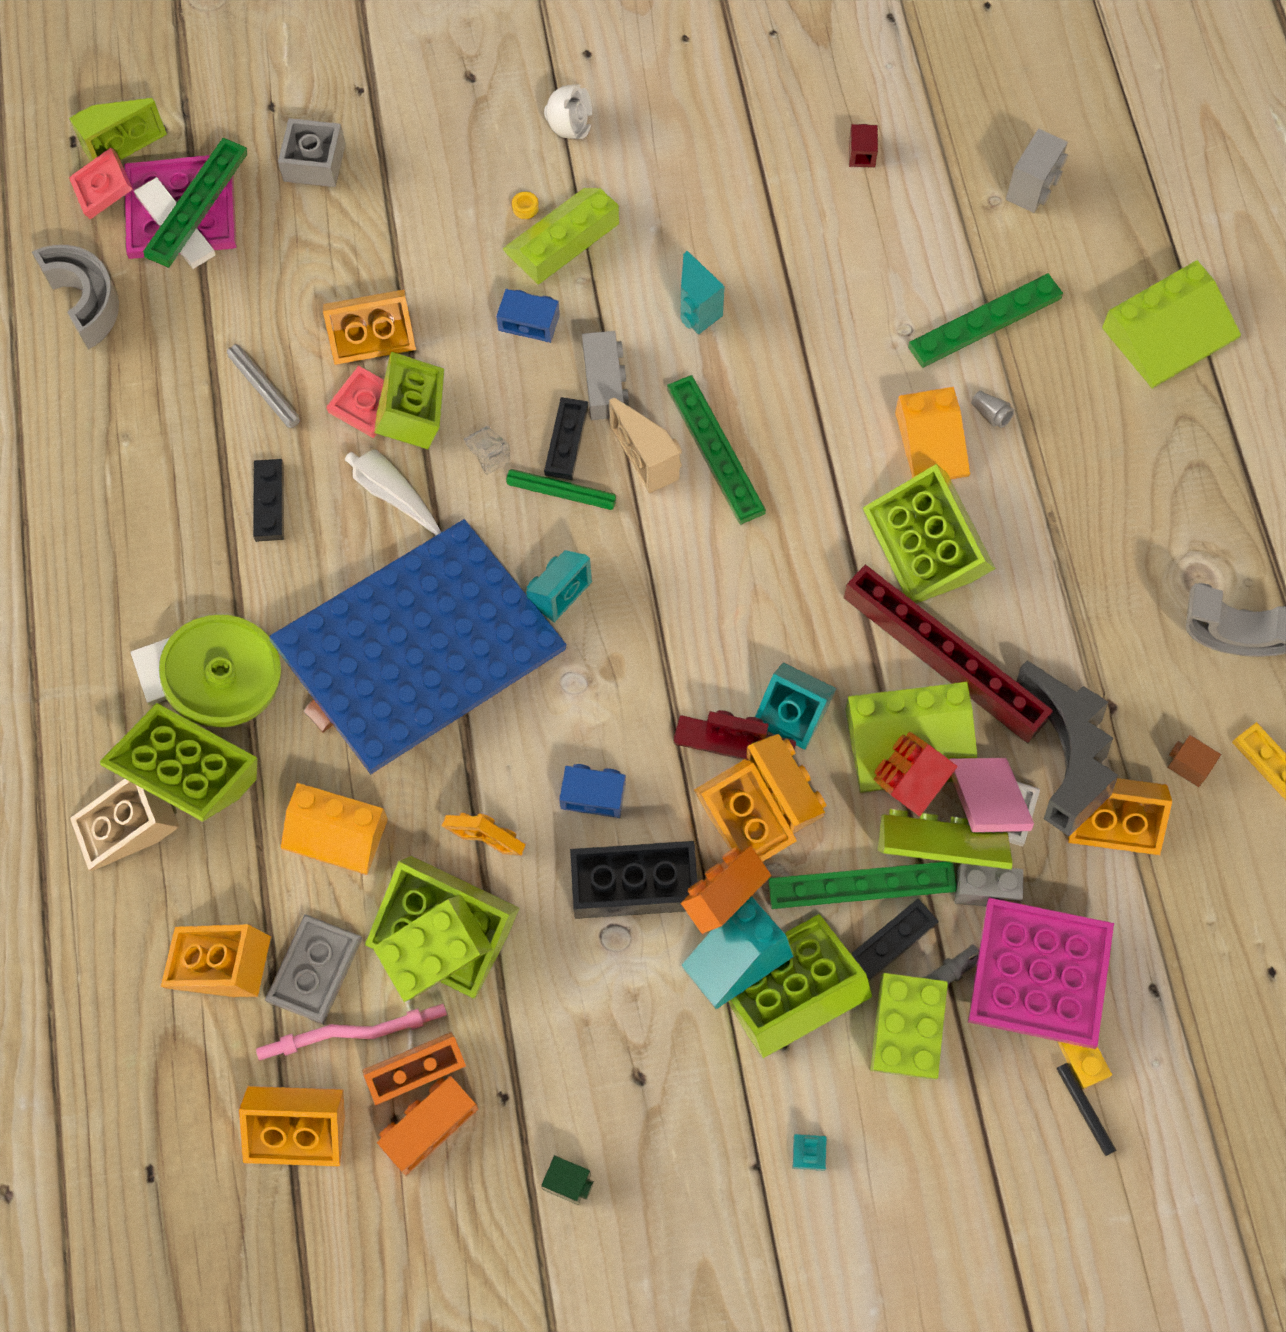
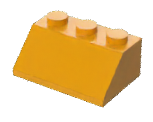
(369, 327)
(787, 782)
(1129, 819)
(333, 828)
(292, 1126)

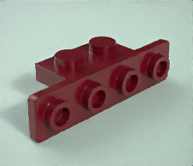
(722, 733)

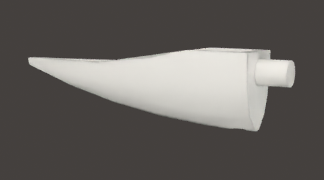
(386, 482)

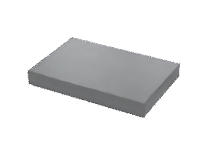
(313, 969)

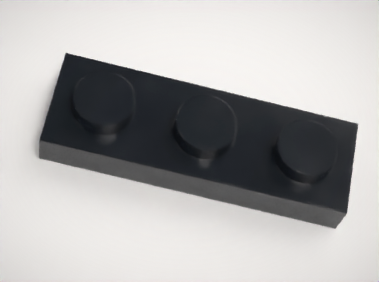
(566, 438)
(268, 500)
(894, 938)

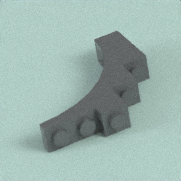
(1084, 745)

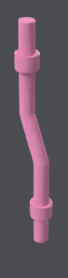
(289, 1043)

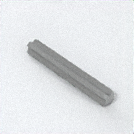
(263, 386)

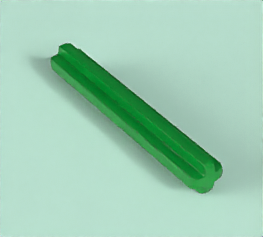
(561, 489)

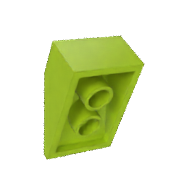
(119, 126)
(410, 401)

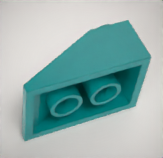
(737, 954)

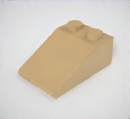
(646, 445)
(122, 824)

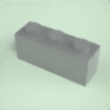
(603, 372)

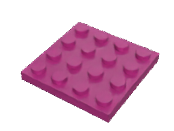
(176, 175)
(1041, 973)

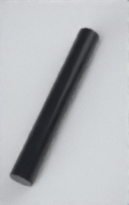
(1086, 1109)

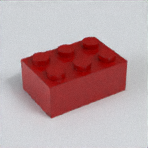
(914, 773)

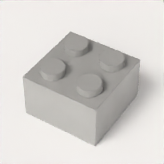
(311, 152)
(1037, 171)

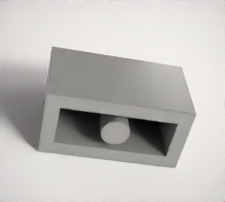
(979, 883)

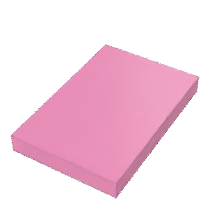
(990, 795)

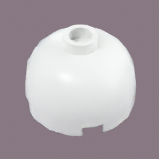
(569, 111)

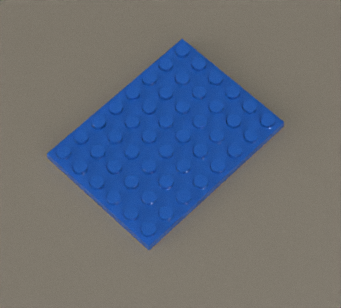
(417, 645)

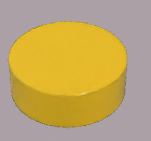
(525, 205)

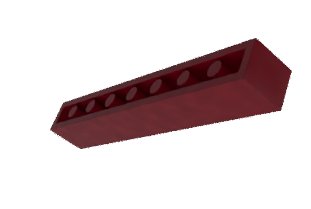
(947, 653)

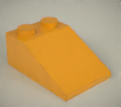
(933, 431)
(745, 811)
(217, 960)

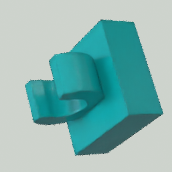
(809, 1152)

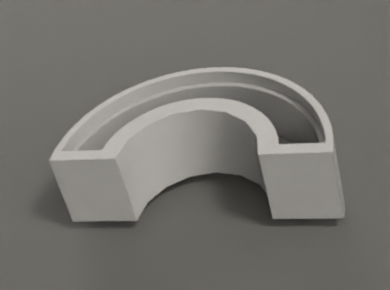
(81, 269)
(1234, 630)

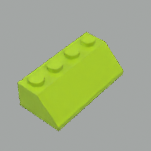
(564, 233)

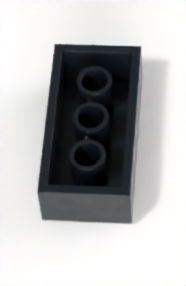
(632, 879)

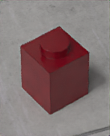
(863, 145)

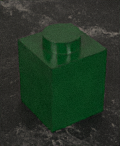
(567, 1180)

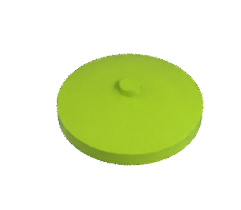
(219, 670)

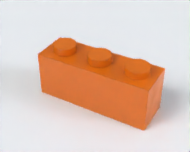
(725, 888)
(413, 1068)
(427, 1124)

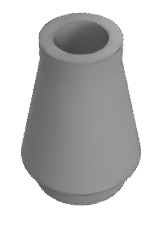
(993, 409)

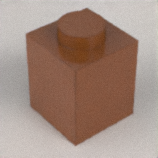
(1193, 760)

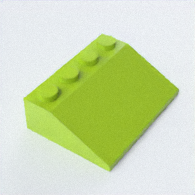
(1172, 324)
(928, 536)
(933, 713)
(182, 763)
(942, 840)
(421, 887)
(803, 991)

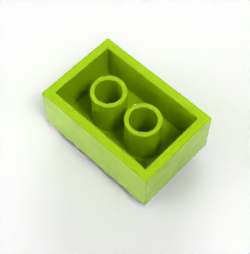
(432, 948)
(909, 1026)

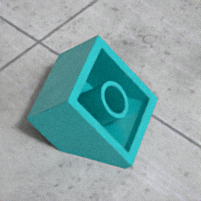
(700, 295)
(560, 583)
(794, 704)

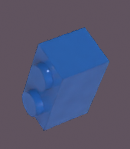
(528, 315)
(592, 791)

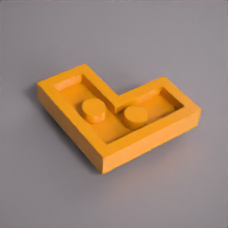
(483, 829)

